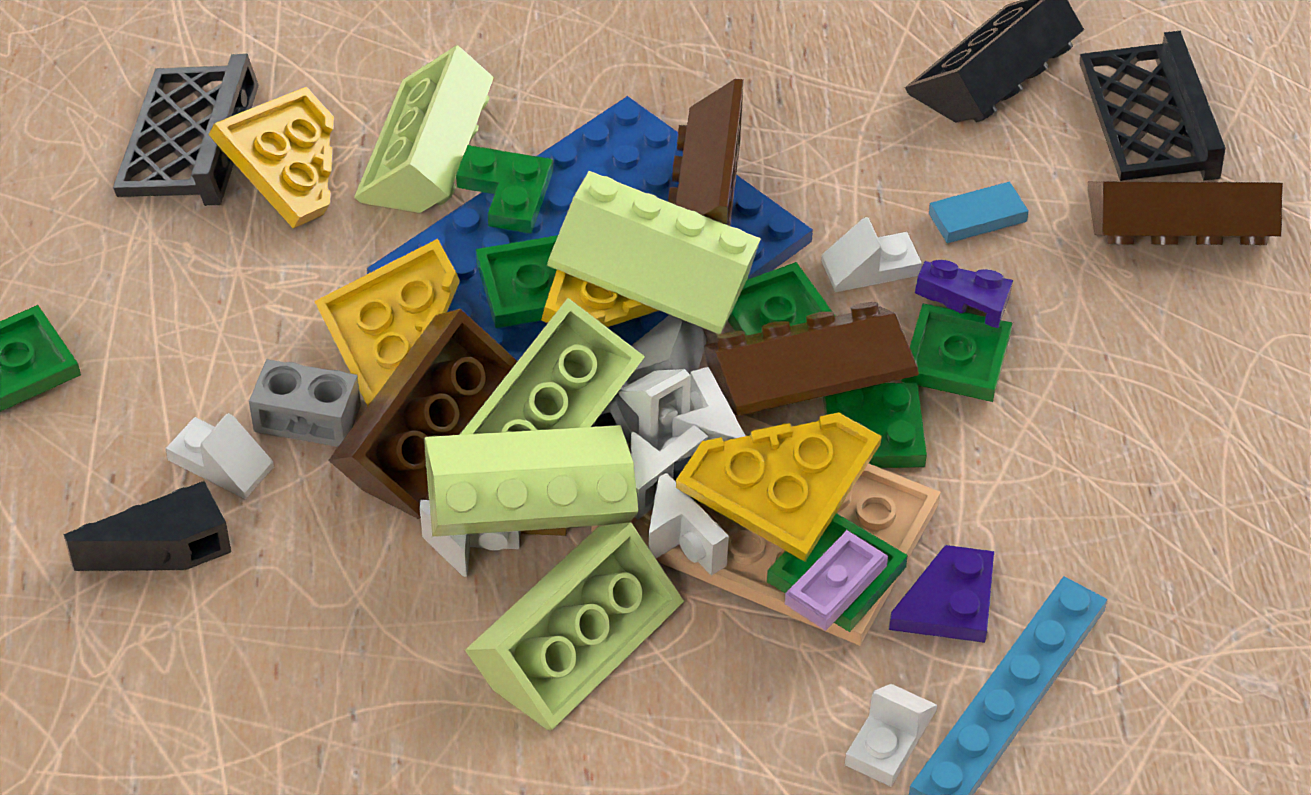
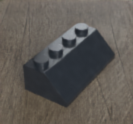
(997, 59)

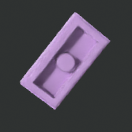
(836, 580)

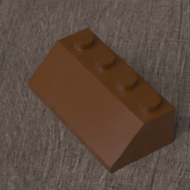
(710, 154)
(1186, 209)
(810, 358)
(428, 395)

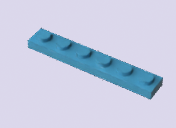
(1011, 692)

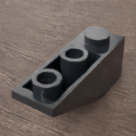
(153, 536)

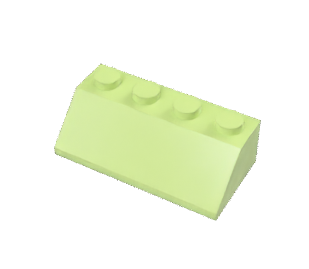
(426, 134)
(654, 252)
(560, 378)
(529, 480)
(576, 624)

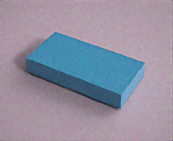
(978, 212)

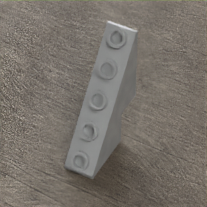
(667, 346)

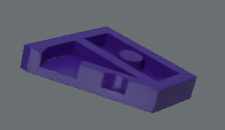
(958, 287)
(949, 597)

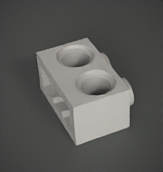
(304, 402)

